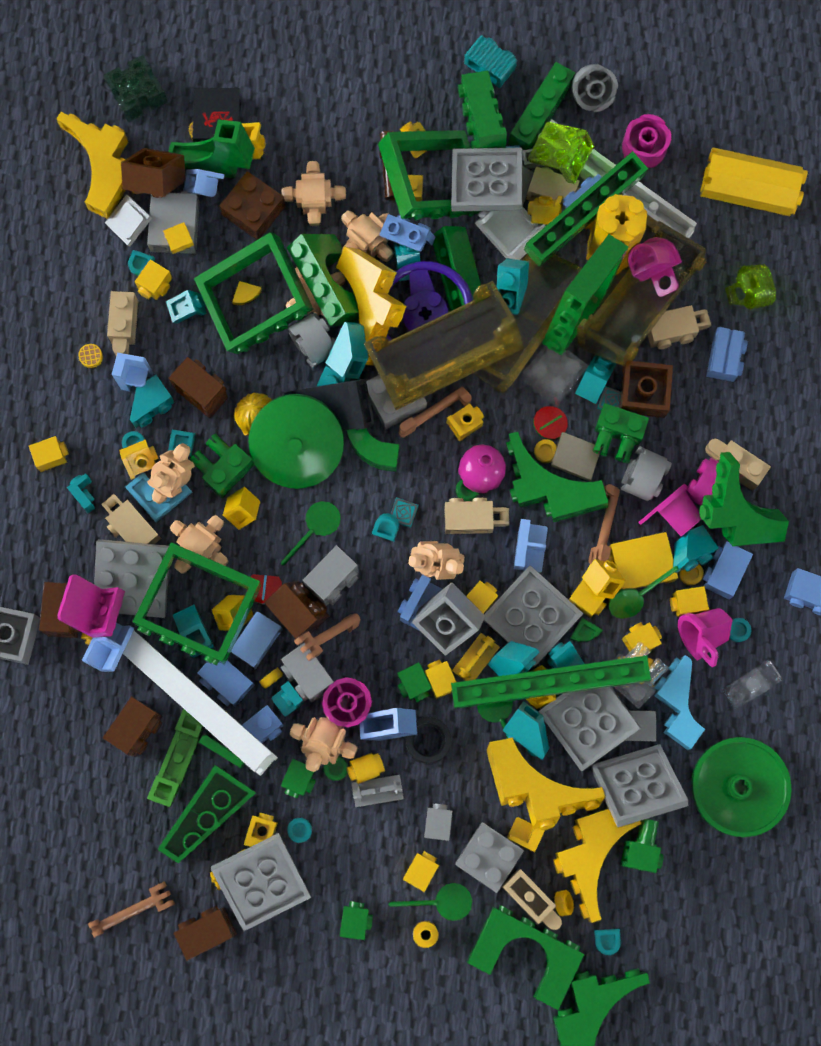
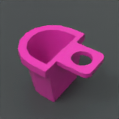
(654, 260)
(678, 511)
(704, 633)

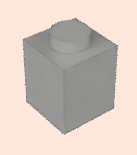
(438, 822)

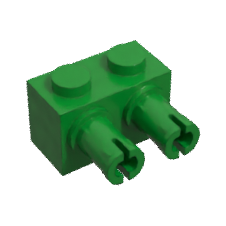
(620, 425)
(227, 470)
(643, 852)

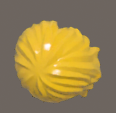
(248, 409)

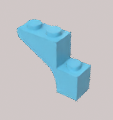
(675, 694)

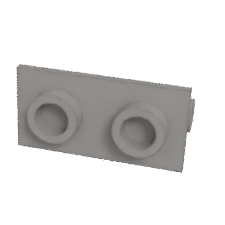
(377, 791)

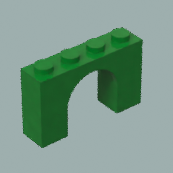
(312, 257)
(561, 958)

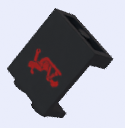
(212, 105)

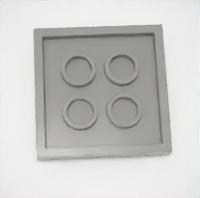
(486, 179)
(131, 569)
(532, 613)
(589, 723)
(639, 785)
(260, 882)

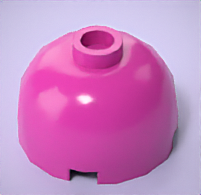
(482, 468)
(346, 702)

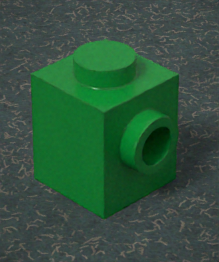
(414, 683)
(298, 779)
(355, 921)

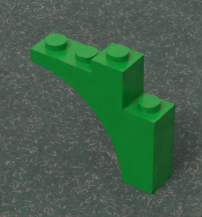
(220, 154)
(563, 496)
(739, 519)
(592, 1004)

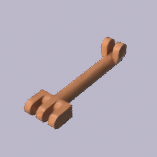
(410, 424)
(602, 551)
(313, 644)
(156, 899)

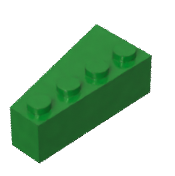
(482, 111)
(210, 806)

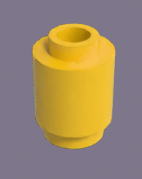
(365, 768)
(421, 926)

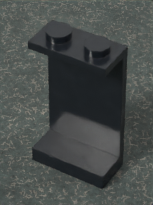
(347, 400)

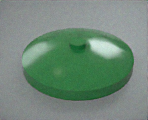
(296, 441)
(741, 787)

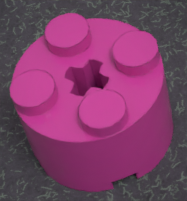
(649, 129)
(705, 481)

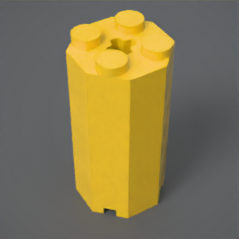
(753, 182)
(621, 218)

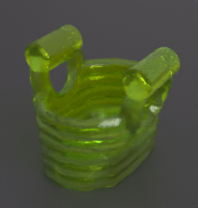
(756, 284)

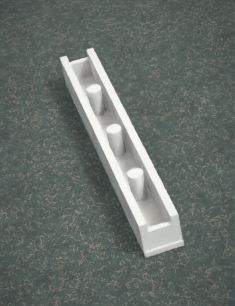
(656, 207)
(198, 704)

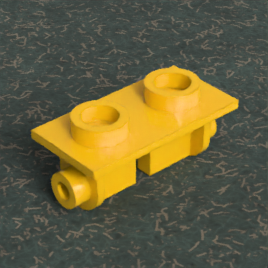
(476, 658)

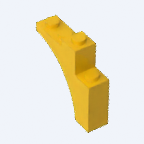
(104, 150)
(371, 286)
(544, 798)
(584, 861)

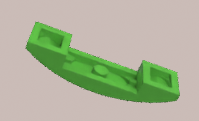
(177, 760)

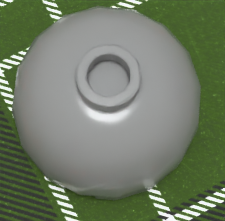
(594, 87)

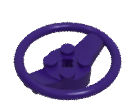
(423, 292)

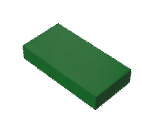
(221, 750)

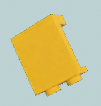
(643, 560)

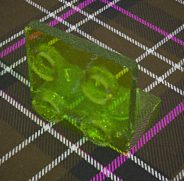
(562, 149)

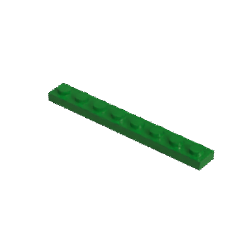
(551, 682)

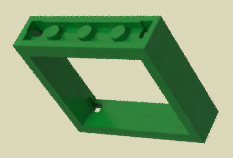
(390, 150)
(234, 264)
(585, 294)
(189, 646)

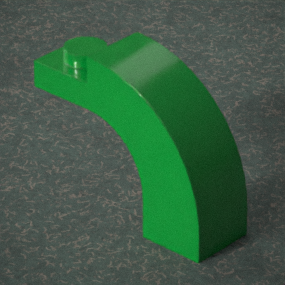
(374, 452)

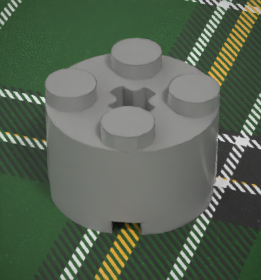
(312, 338)
(645, 474)

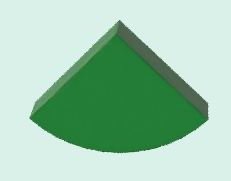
(585, 631)

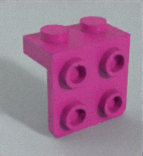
(90, 607)

